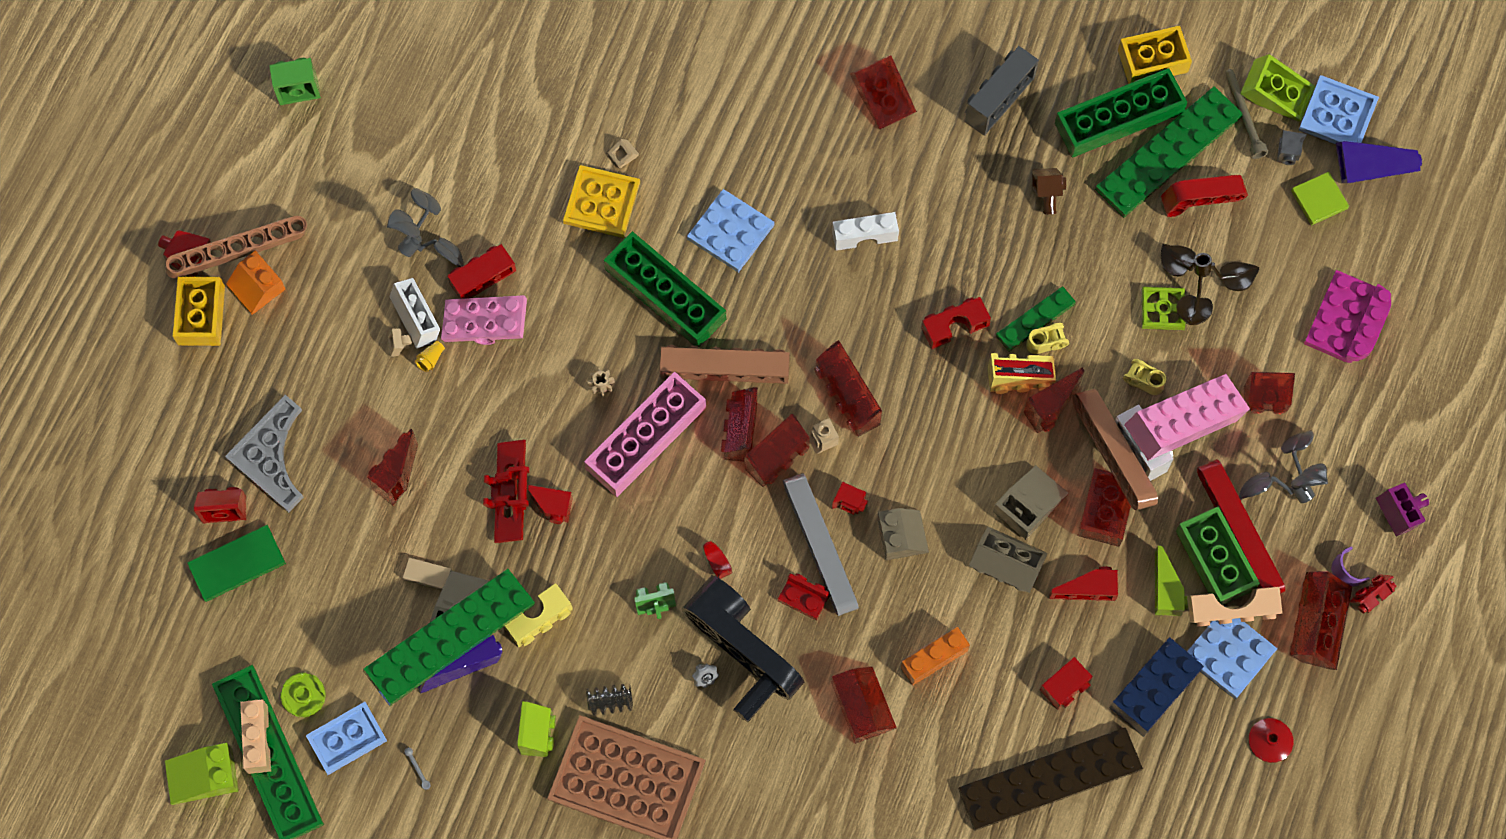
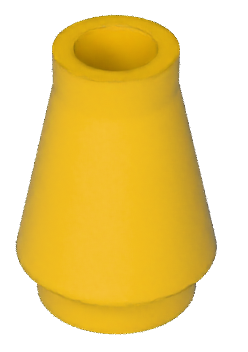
(428, 358)

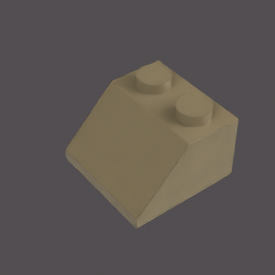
(902, 533)

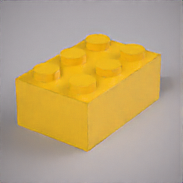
(1153, 53)
(199, 311)

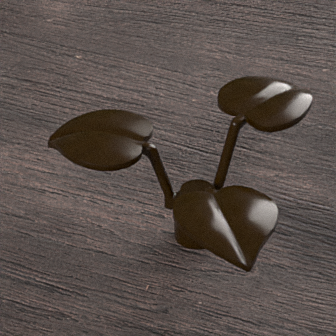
(1179, 259)

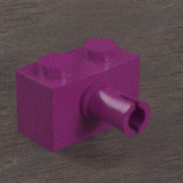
(1402, 508)

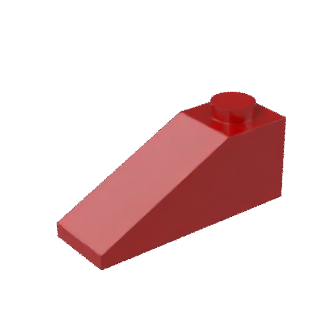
(1095, 585)

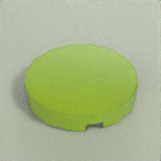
(303, 695)

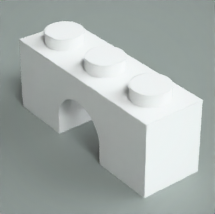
(852, 231)

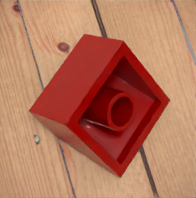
(221, 505)

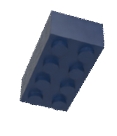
(1156, 686)

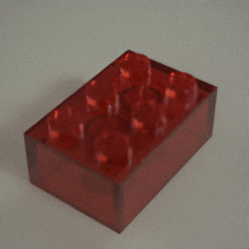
(1104, 510)

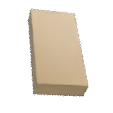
(426, 573)

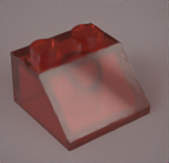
(1269, 392)

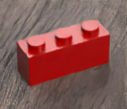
(481, 272)

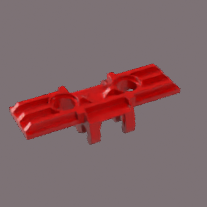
(505, 491)

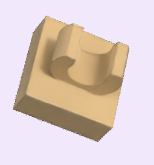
(398, 342)

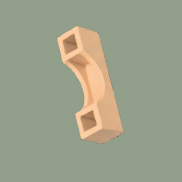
(1262, 602)

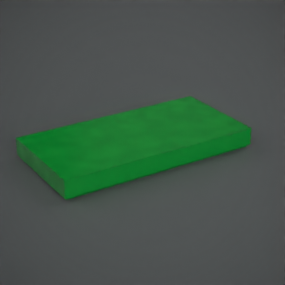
(236, 563)

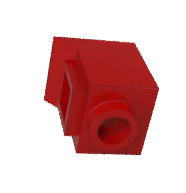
(850, 499)

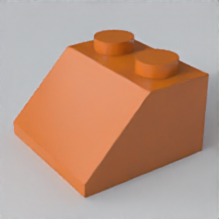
(255, 283)

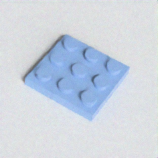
(1338, 112)
(730, 230)
(1231, 654)

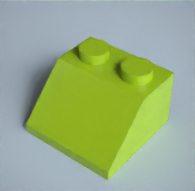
(535, 730)

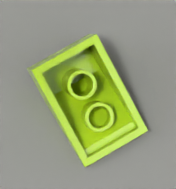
(1277, 88)
(201, 774)

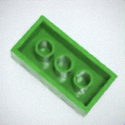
(1217, 556)

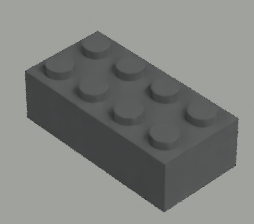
(1001, 90)

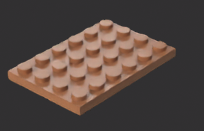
(626, 779)

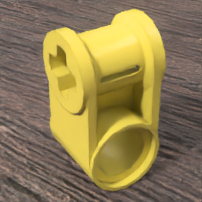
(1051, 337)
(1144, 376)

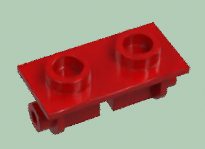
(1366, 597)

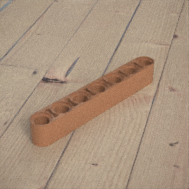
(229, 254)
(1115, 449)

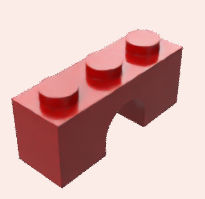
(970, 313)

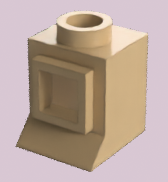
(823, 436)

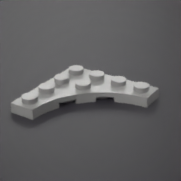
(261, 454)

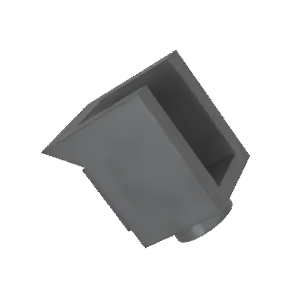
(1290, 147)

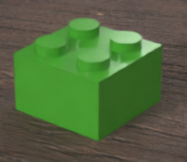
(295, 81)

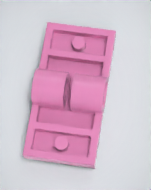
(484, 319)

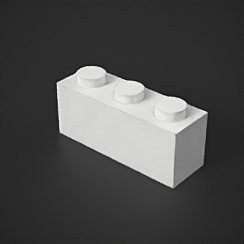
(414, 313)

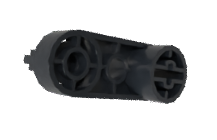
(717, 614)

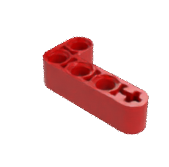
(1202, 192)

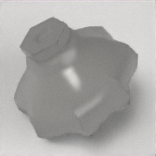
(705, 675)

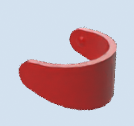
(717, 560)

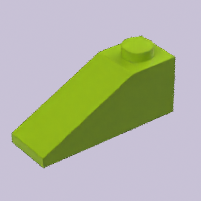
(1169, 591)

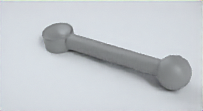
(425, 784)

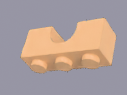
(254, 741)

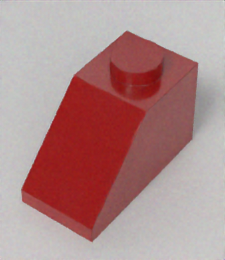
(552, 503)

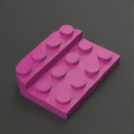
(1349, 318)

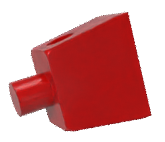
(182, 242)

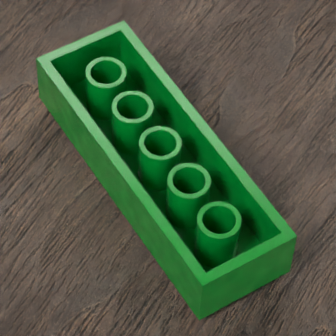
(1120, 112)
(665, 289)

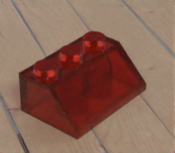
(740, 425)
(777, 451)
(863, 703)

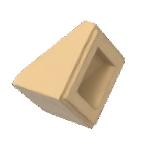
(622, 153)

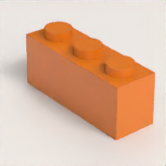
(935, 656)

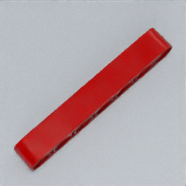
(1225, 496)

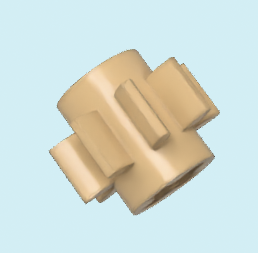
(601, 387)

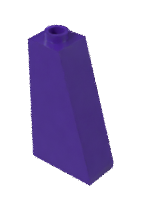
(1372, 161)
(479, 657)

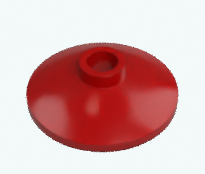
(1263, 747)

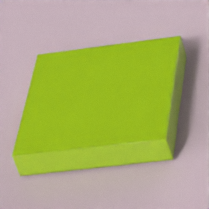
(1320, 198)

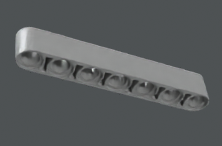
(820, 544)

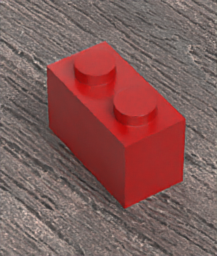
(1066, 683)

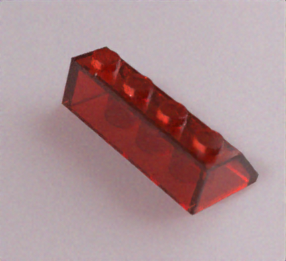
(848, 389)
(1321, 620)

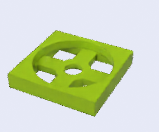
(1163, 323)

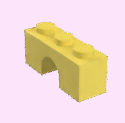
(555, 607)

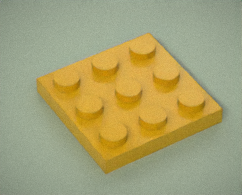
(601, 201)

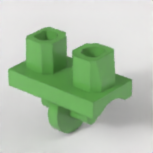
(655, 602)

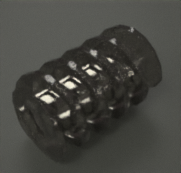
(609, 699)

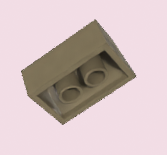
(1008, 559)

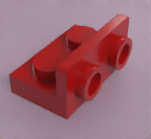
(804, 596)

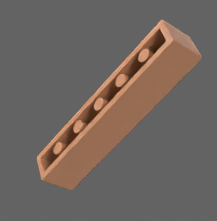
(725, 365)

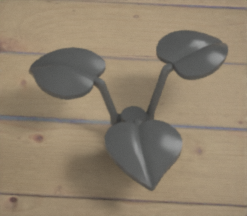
(404, 223)
(1301, 484)

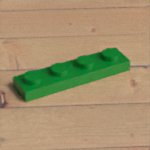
(1035, 318)

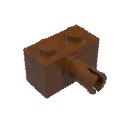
(1048, 184)

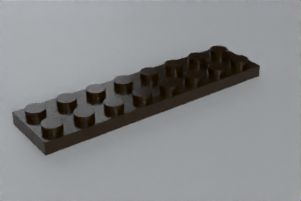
(1050, 779)

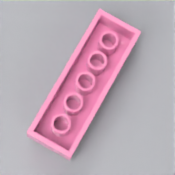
(1186, 417)
(645, 434)

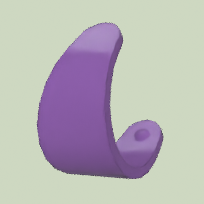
(1339, 571)

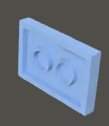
(346, 738)

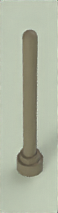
(1258, 148)

